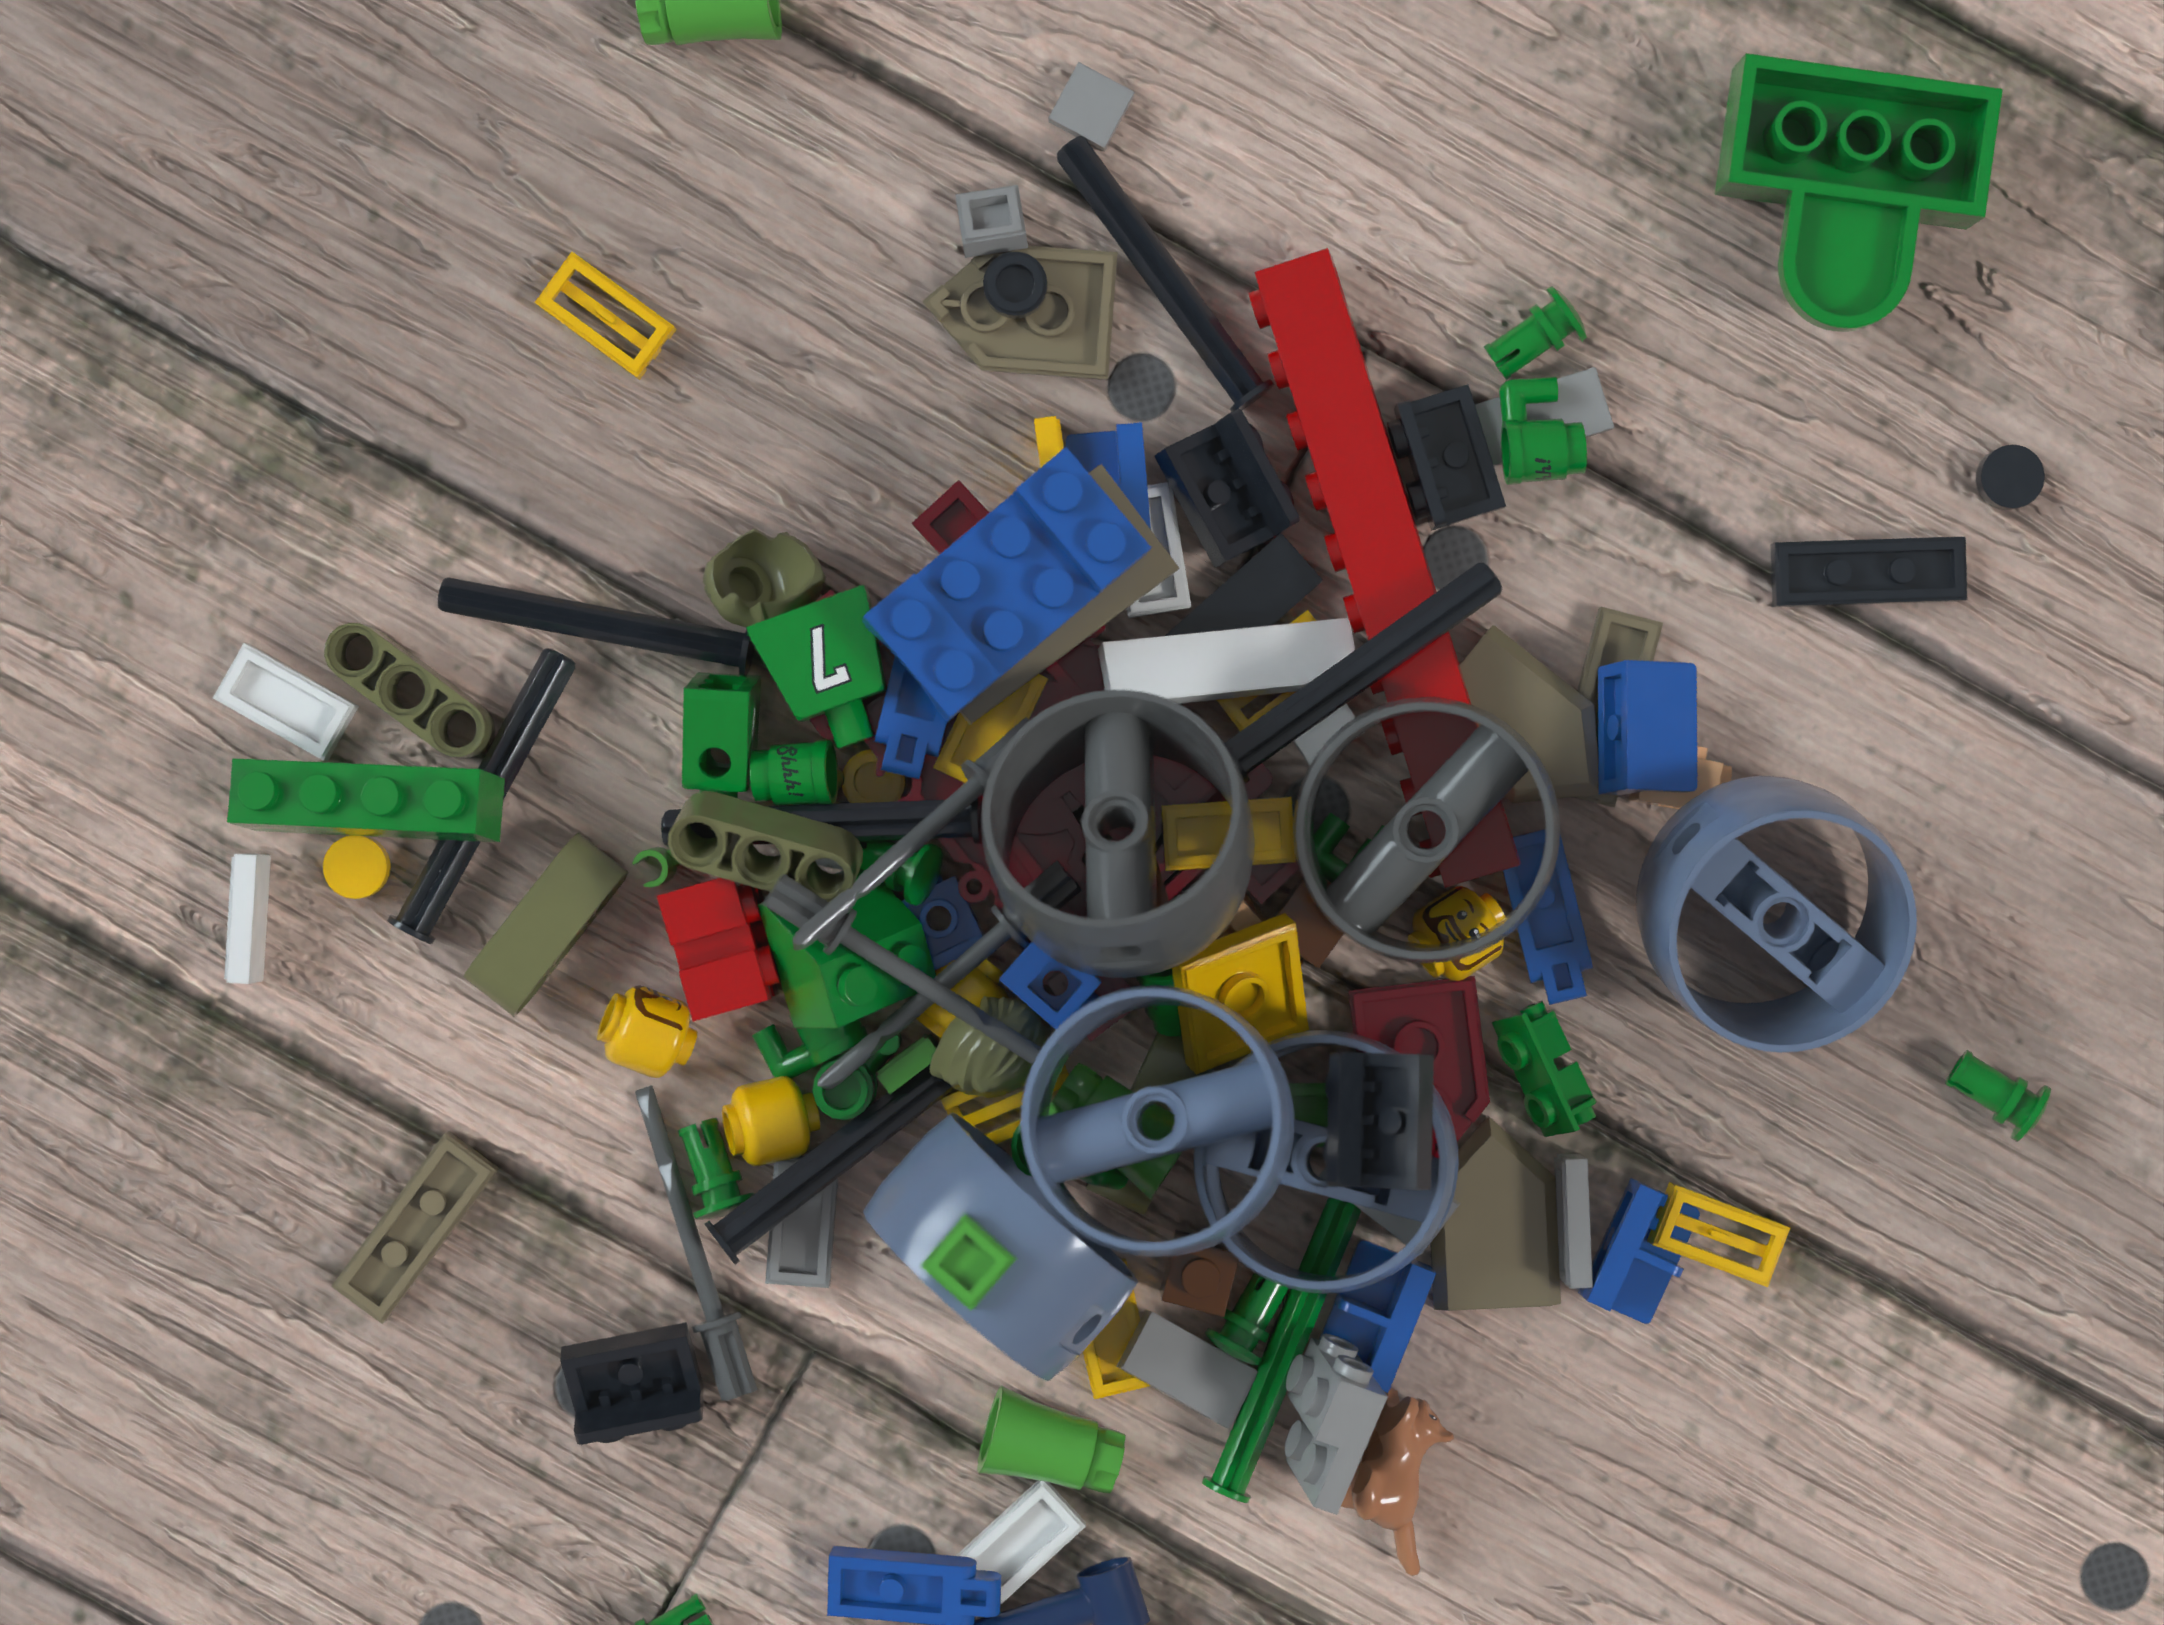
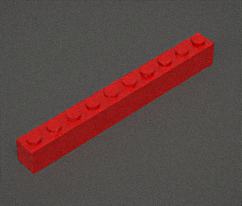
(1372, 530)

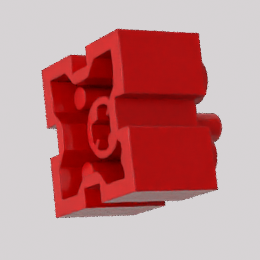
(720, 946)

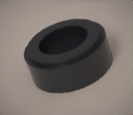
(1015, 285)
(2010, 477)

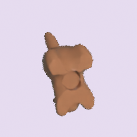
(1388, 1472)

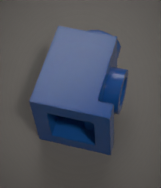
(964, 926)
(1026, 981)

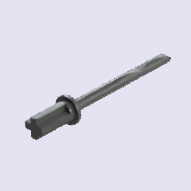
(977, 776)
(1051, 887)
(800, 904)
(720, 1331)

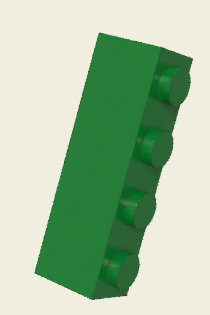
(366, 800)

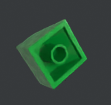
(843, 985)

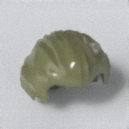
(762, 577)
(980, 1064)

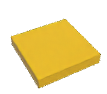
(1254, 976)

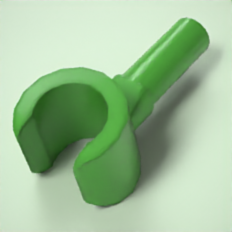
(668, 863)

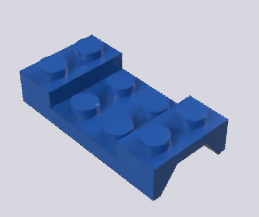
(1007, 584)

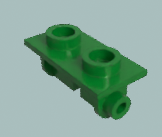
(1553, 1097)

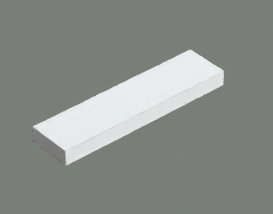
(1226, 661)

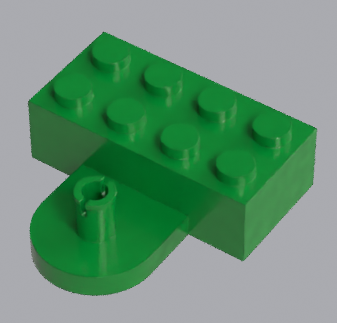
(1858, 172)

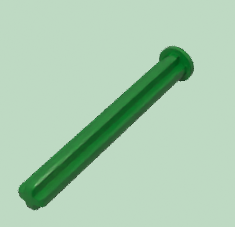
(1285, 1343)

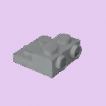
(1338, 1415)

